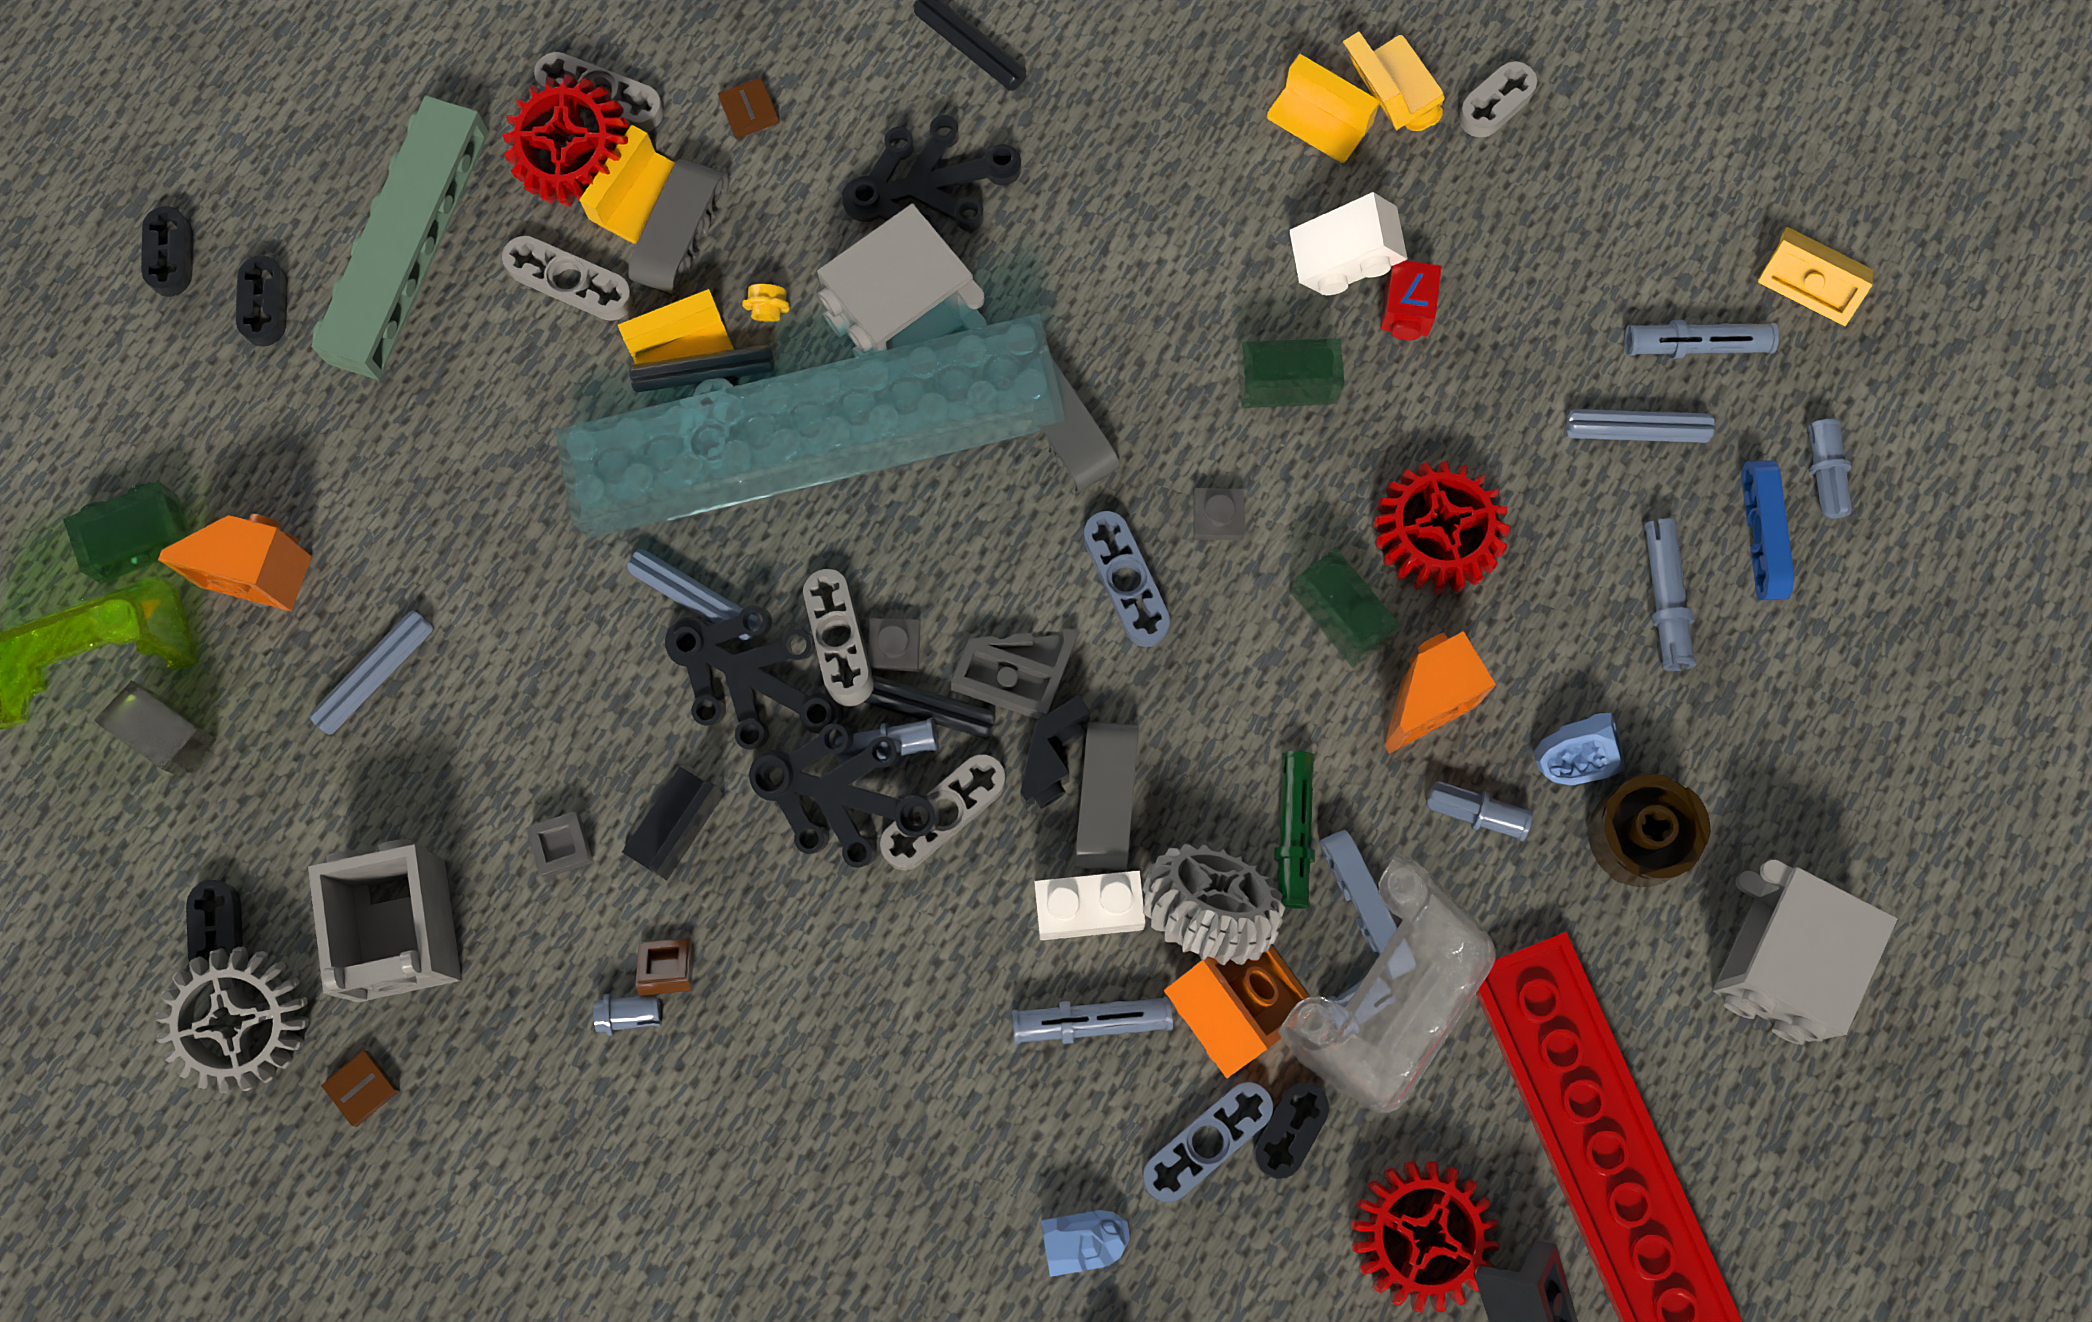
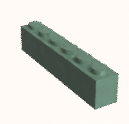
(400, 238)

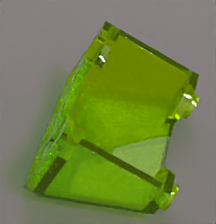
(137, 612)

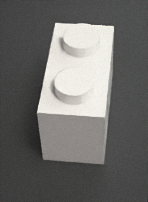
(1348, 244)
(1089, 905)

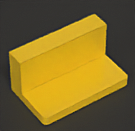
(1395, 78)
(1323, 109)
(630, 191)
(1817, 276)
(676, 330)

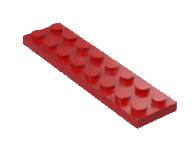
(1601, 1139)

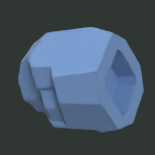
(1582, 751)
(1084, 1241)

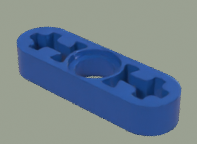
(1767, 516)

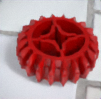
(563, 105)
(1478, 513)
(1414, 1258)

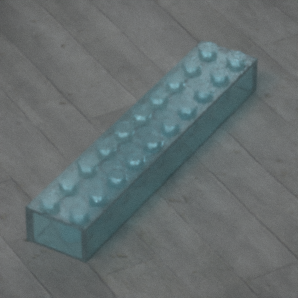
(809, 427)

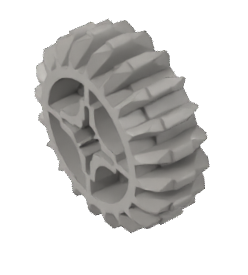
(1213, 904)
(233, 1039)

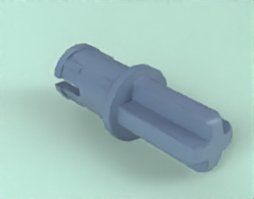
(1830, 468)
(912, 738)
(1480, 810)

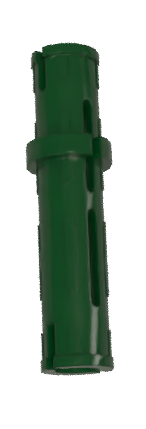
(1295, 829)

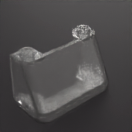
(1406, 1000)

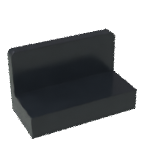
(673, 823)
(1529, 1296)

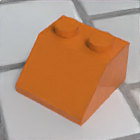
(242, 560)
(1437, 688)
(1237, 1006)

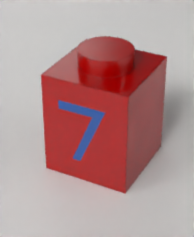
(1410, 299)

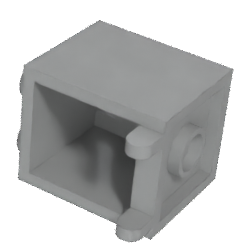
(899, 287)
(385, 945)
(1802, 954)

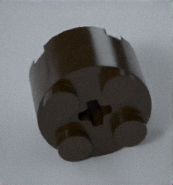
(1655, 803)

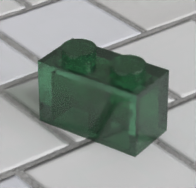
(1290, 372)
(126, 531)
(1344, 608)

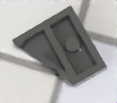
(1015, 671)

